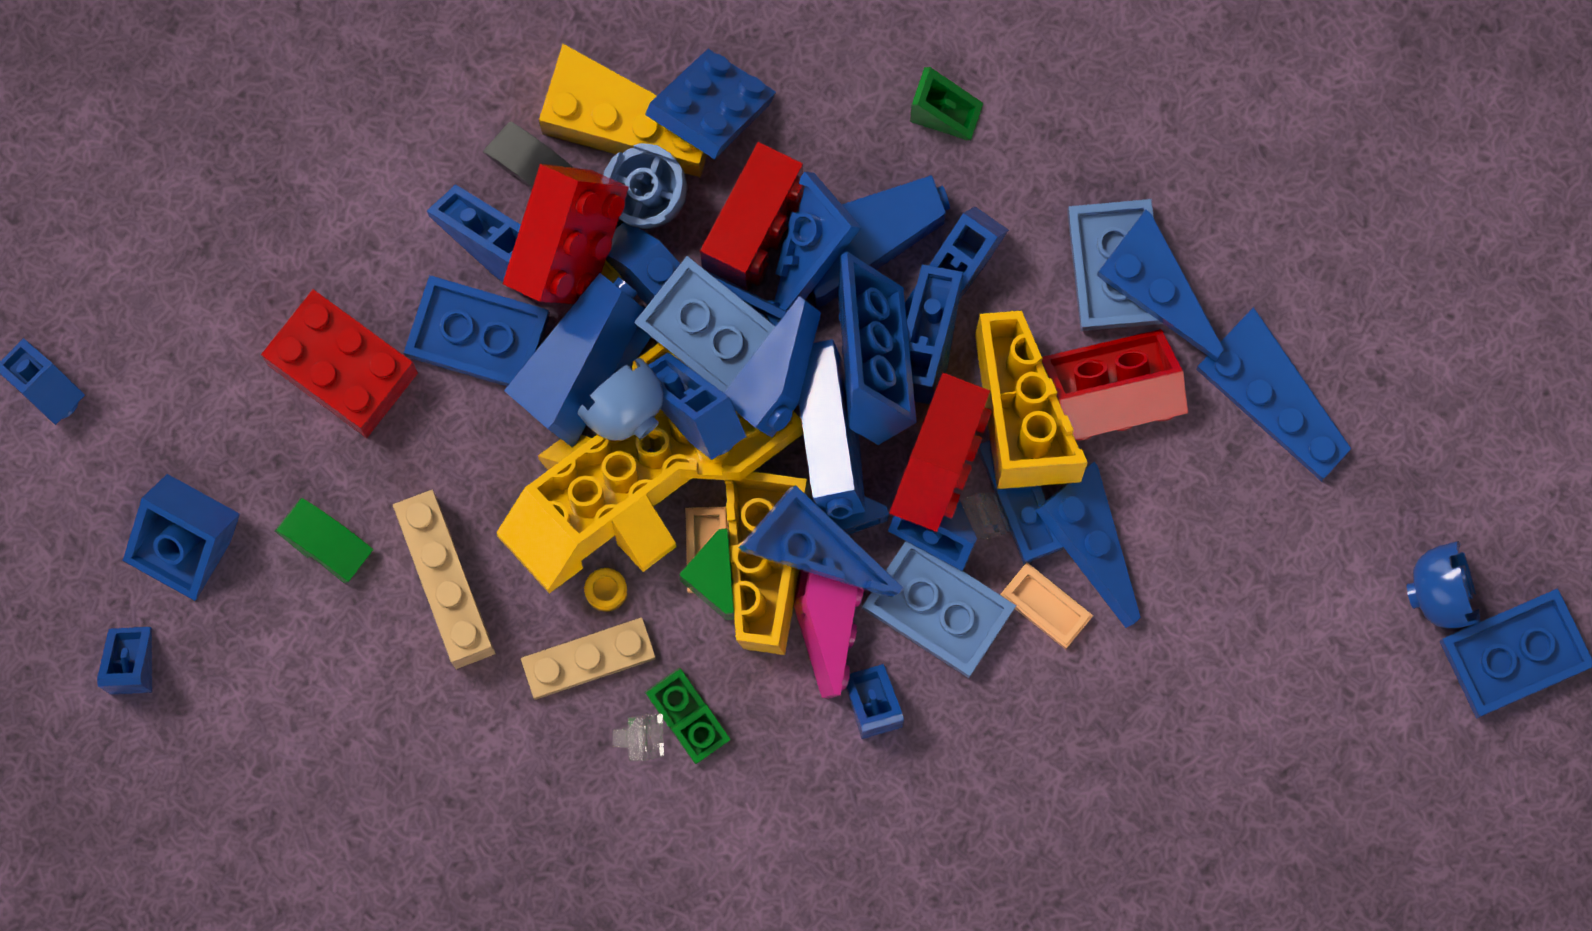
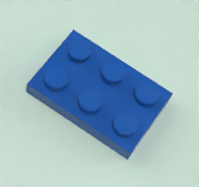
(710, 103)
(475, 331)
(1517, 653)

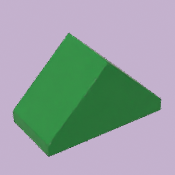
(944, 106)
(710, 575)

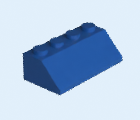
(875, 351)

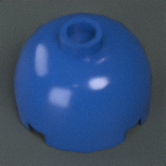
(1444, 587)

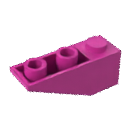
(826, 622)

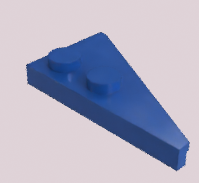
(814, 241)
(1152, 279)
(1086, 530)
(809, 540)

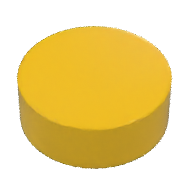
(605, 589)

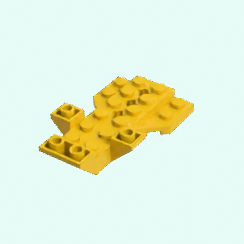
(611, 491)

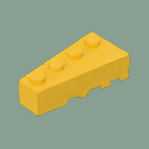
(607, 112)
(1027, 426)
(760, 587)

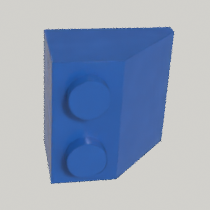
(179, 536)

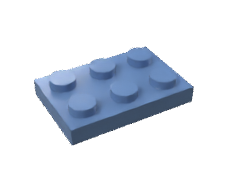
(1094, 237)
(704, 324)
(941, 609)

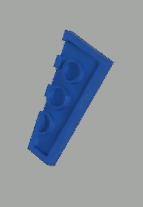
(1274, 395)

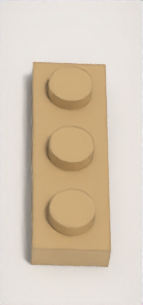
(588, 658)

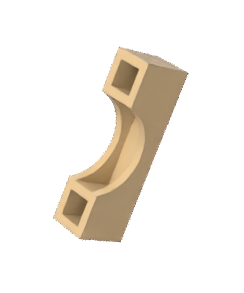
(443, 579)

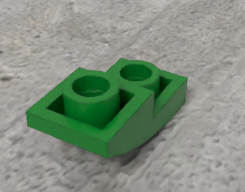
(324, 540)
(687, 715)

